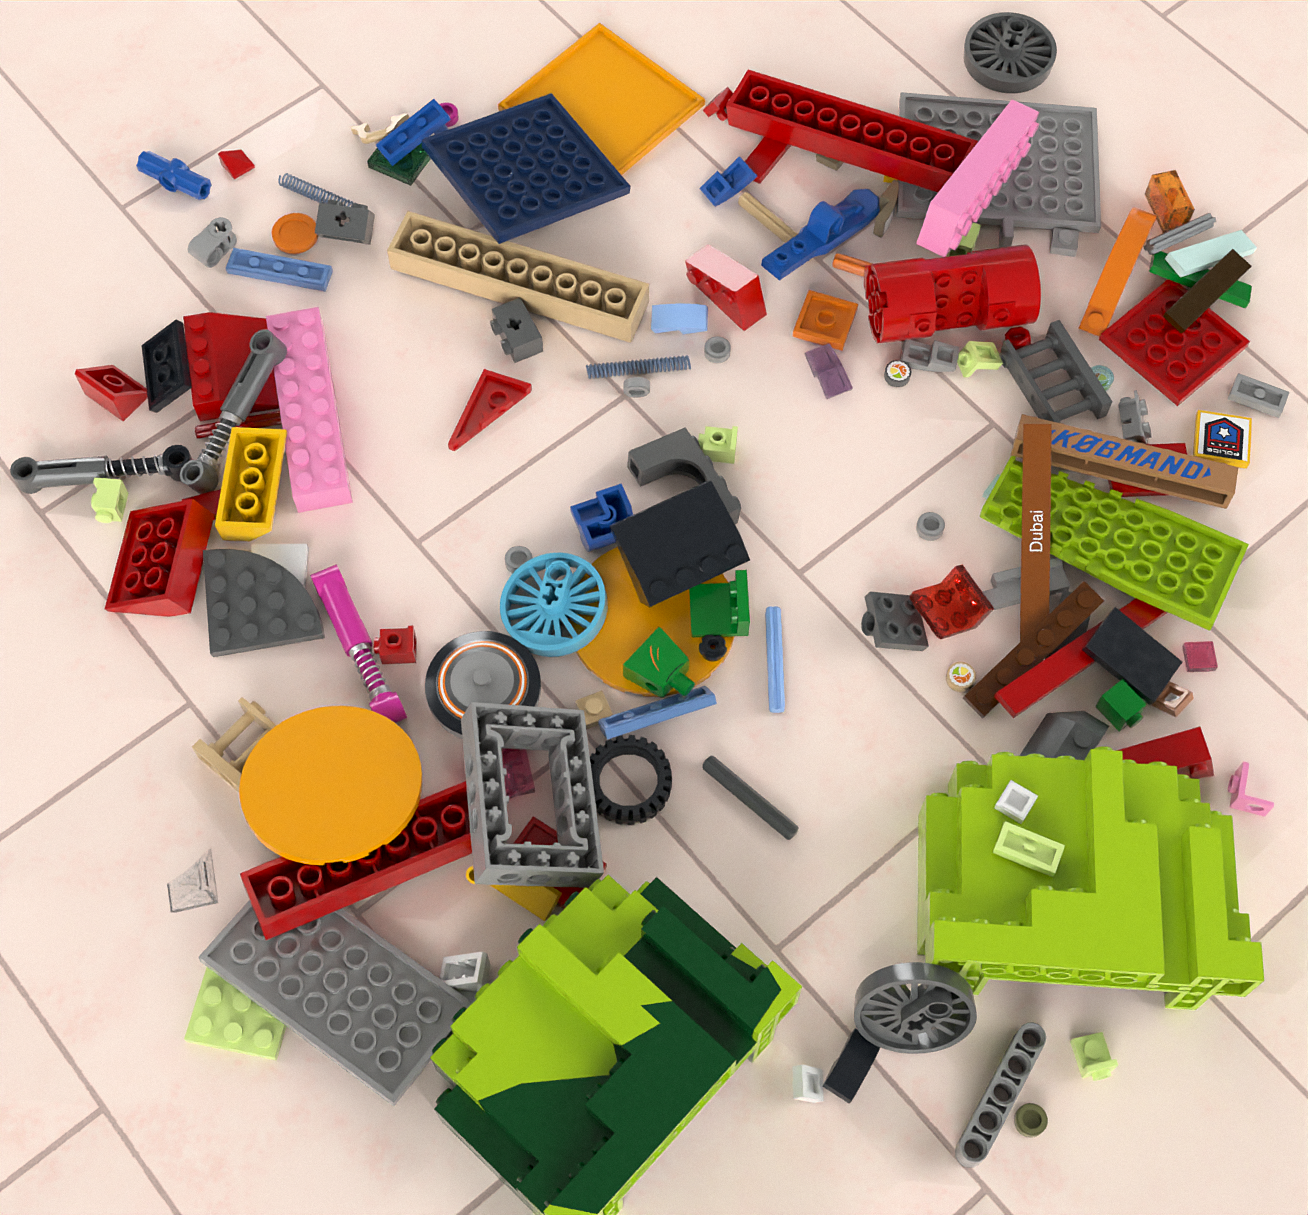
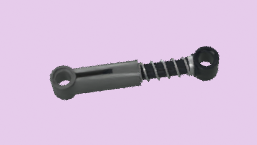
(84, 469)

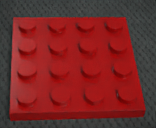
(1165, 357)

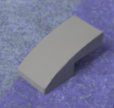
(934, 357)

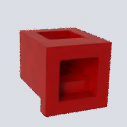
(400, 653)

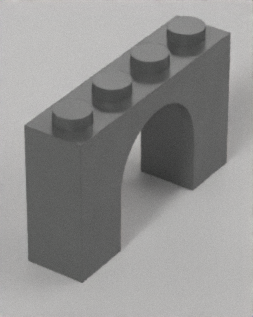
(679, 455)

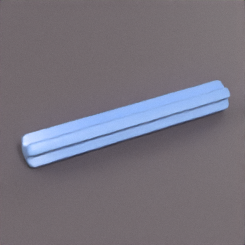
(775, 659)

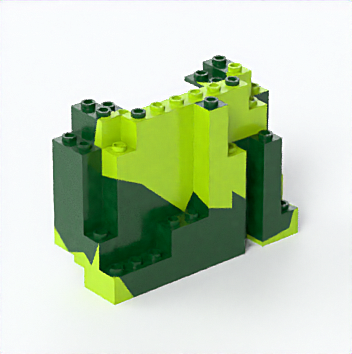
(603, 1044)

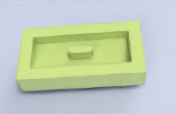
(1028, 849)

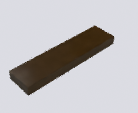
(1207, 291)

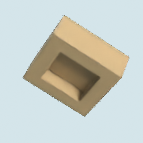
(594, 707)

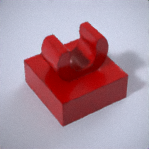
(718, 104)

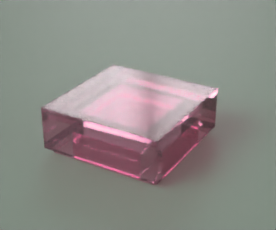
(1199, 656)

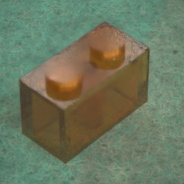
(1169, 200)

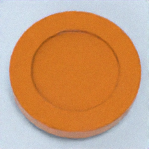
(294, 233)

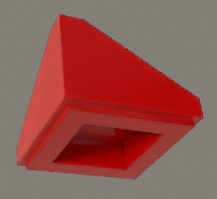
(235, 162)

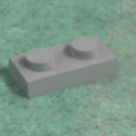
(1258, 395)

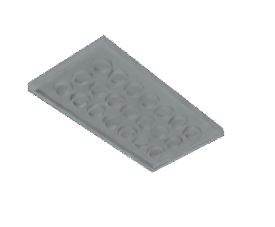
(341, 994)

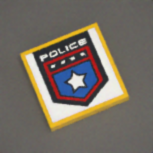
(1222, 438)

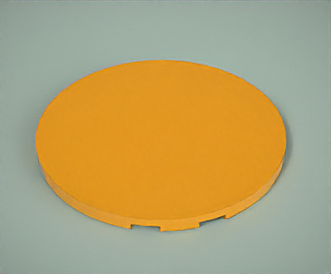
(631, 624)
(331, 785)

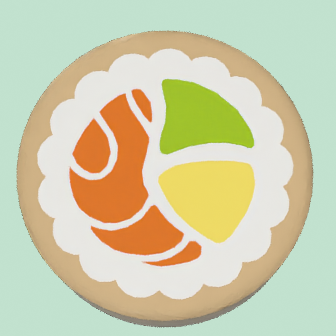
(960, 676)

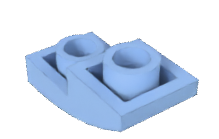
(679, 316)

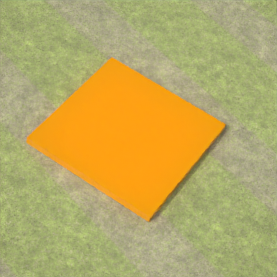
(613, 95)

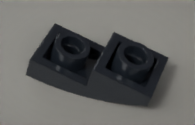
(851, 1067)

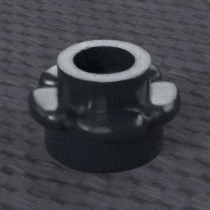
(712, 654)

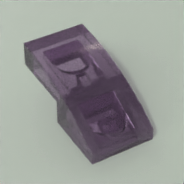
(829, 370)

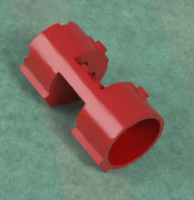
(951, 292)

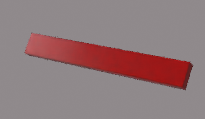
(1064, 664)

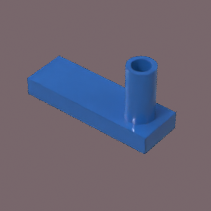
(409, 135)

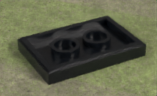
(166, 366)
(1132, 655)

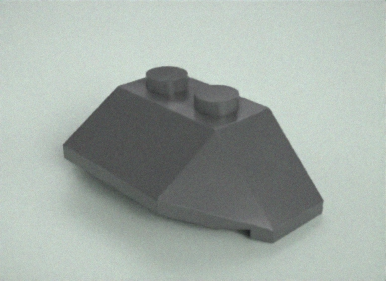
(1066, 735)

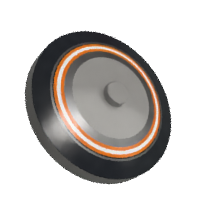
(480, 670)

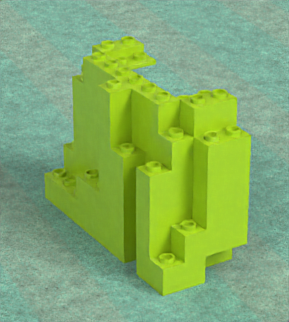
(1135, 896)

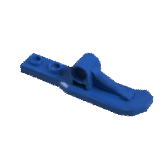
(824, 232)

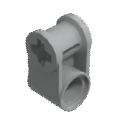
(212, 245)

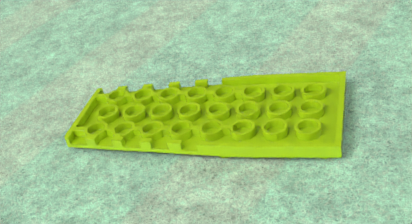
(1128, 544)

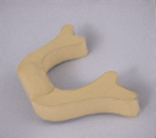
(366, 137)

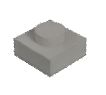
(1064, 241)

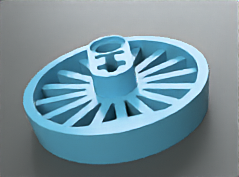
(554, 603)

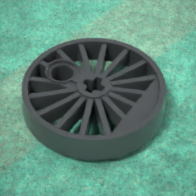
(1009, 50)
(915, 1020)

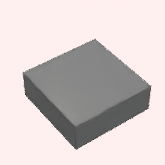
(1006, 232)

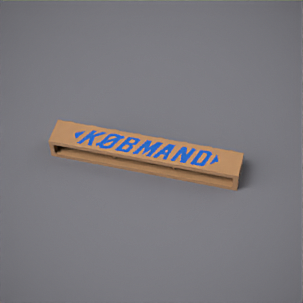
(1136, 463)

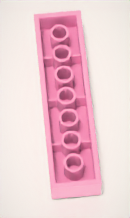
(978, 179)
(309, 412)

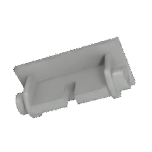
(1134, 411)

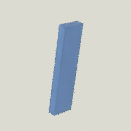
(279, 269)
(656, 712)

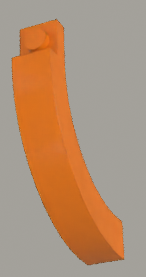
(1117, 271)

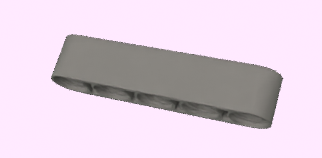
(990, 1105)

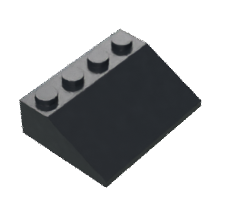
(679, 543)

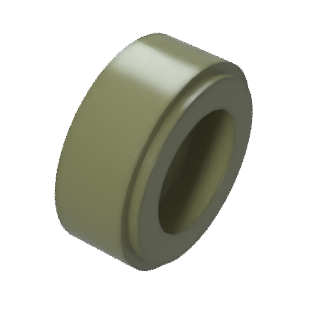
(1030, 1120)

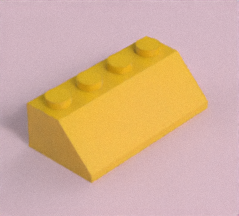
(250, 483)

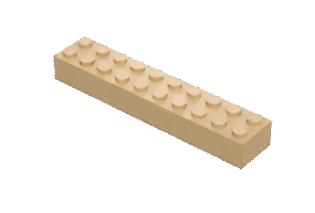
(513, 271)

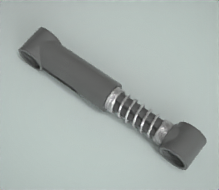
(264, 355)

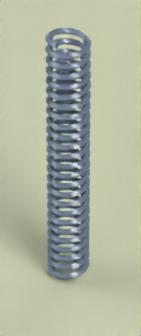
(301, 191)
(623, 367)

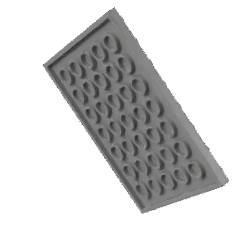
(1051, 185)

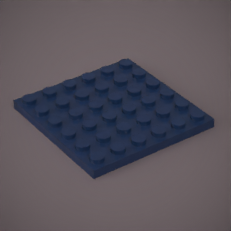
(525, 167)

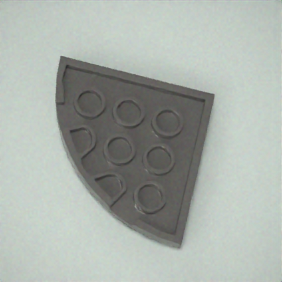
(255, 604)

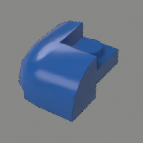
(598, 513)

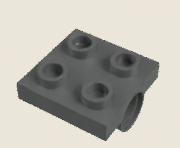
(893, 622)

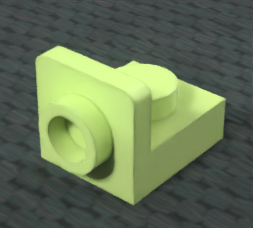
(978, 356)
(1093, 1056)

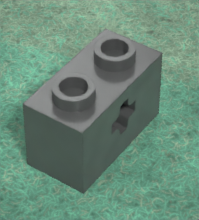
(357, 230)
(516, 330)

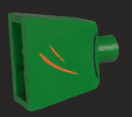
(659, 666)

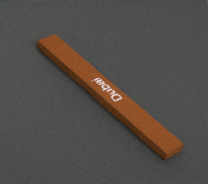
(1035, 526)

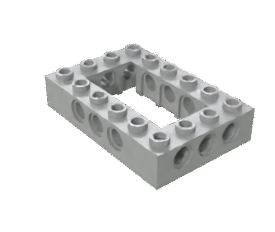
(563, 733)

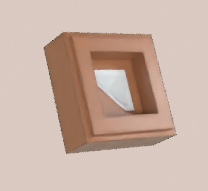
(1173, 699)

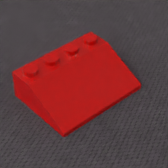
(216, 354)
(160, 560)

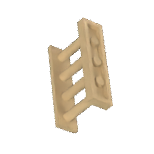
(213, 753)

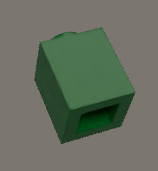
(1121, 706)

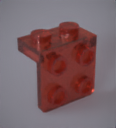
(953, 604)

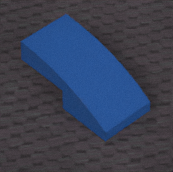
(729, 183)

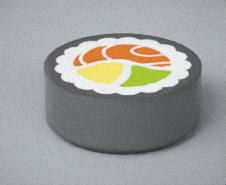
(897, 373)

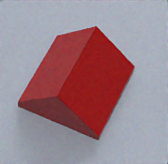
(112, 389)

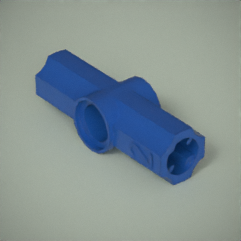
(174, 175)

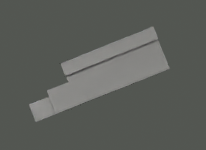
(1007, 585)

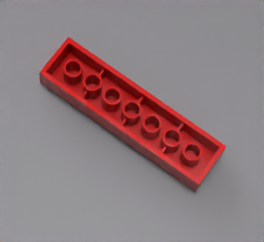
(296, 893)

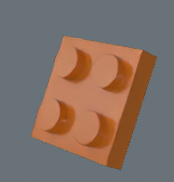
(825, 320)

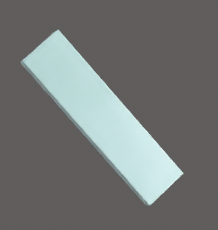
(1209, 253)

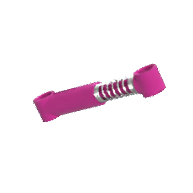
(356, 641)

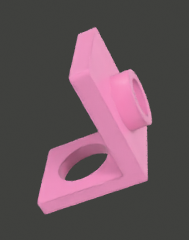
(1238, 798)

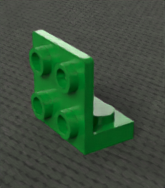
(720, 608)

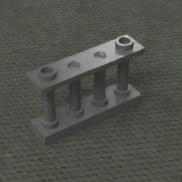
(1068, 359)

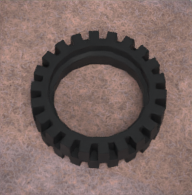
(643, 749)

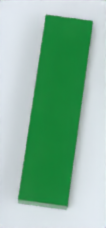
(1237, 294)

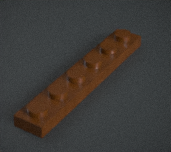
(1034, 647)

